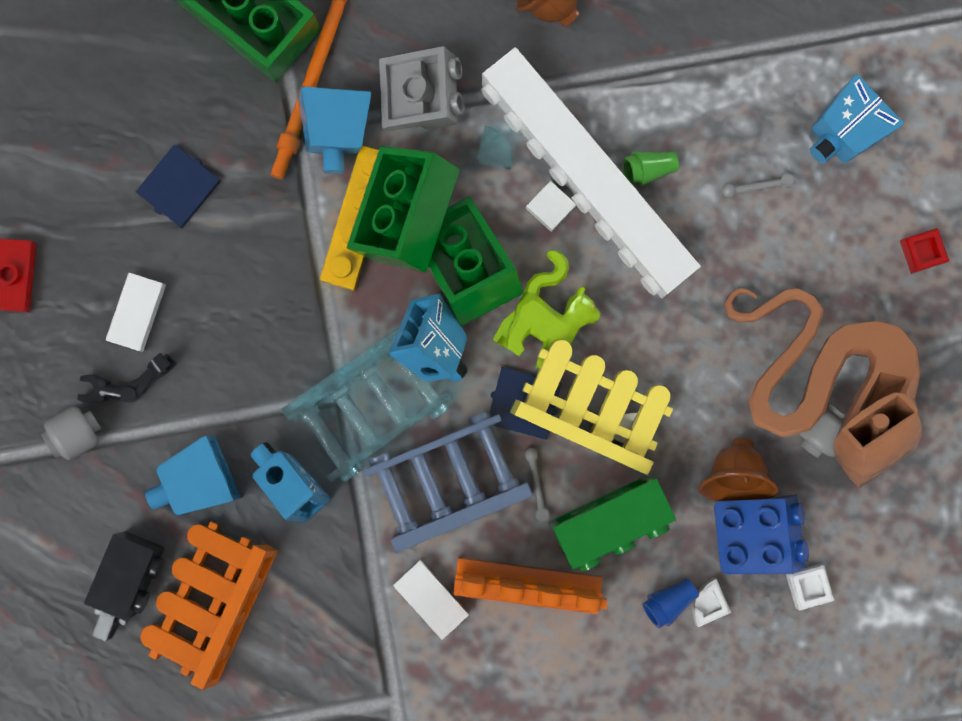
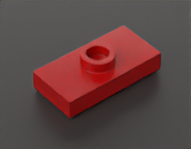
(16, 274)

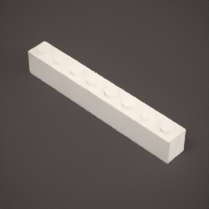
(588, 174)

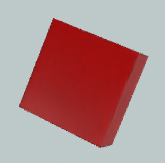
(924, 250)

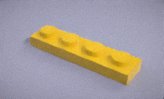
(342, 265)

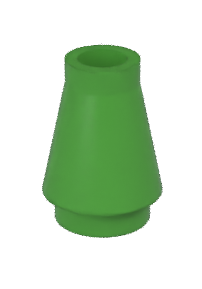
(648, 166)

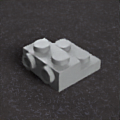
(420, 89)

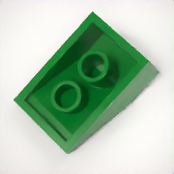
(471, 264)

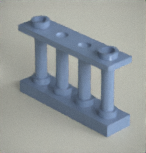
(475, 503)

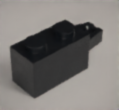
(122, 581)

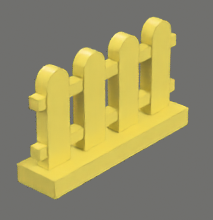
(608, 420)

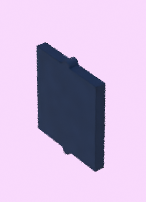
(178, 186)
(507, 391)

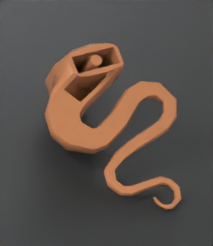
(883, 416)

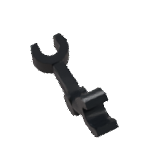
(104, 390)

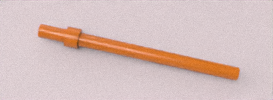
(288, 141)

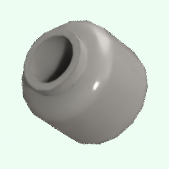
(70, 433)
(822, 435)

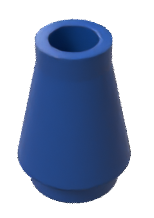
(667, 604)

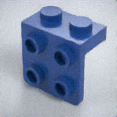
(761, 535)

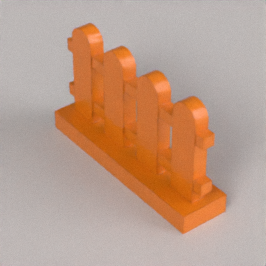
(529, 585)
(223, 628)

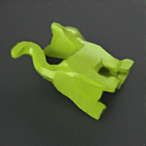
(541, 321)

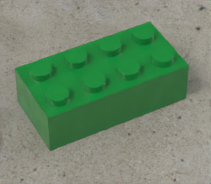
(262, 31)

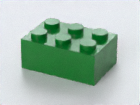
(403, 208)
(612, 523)

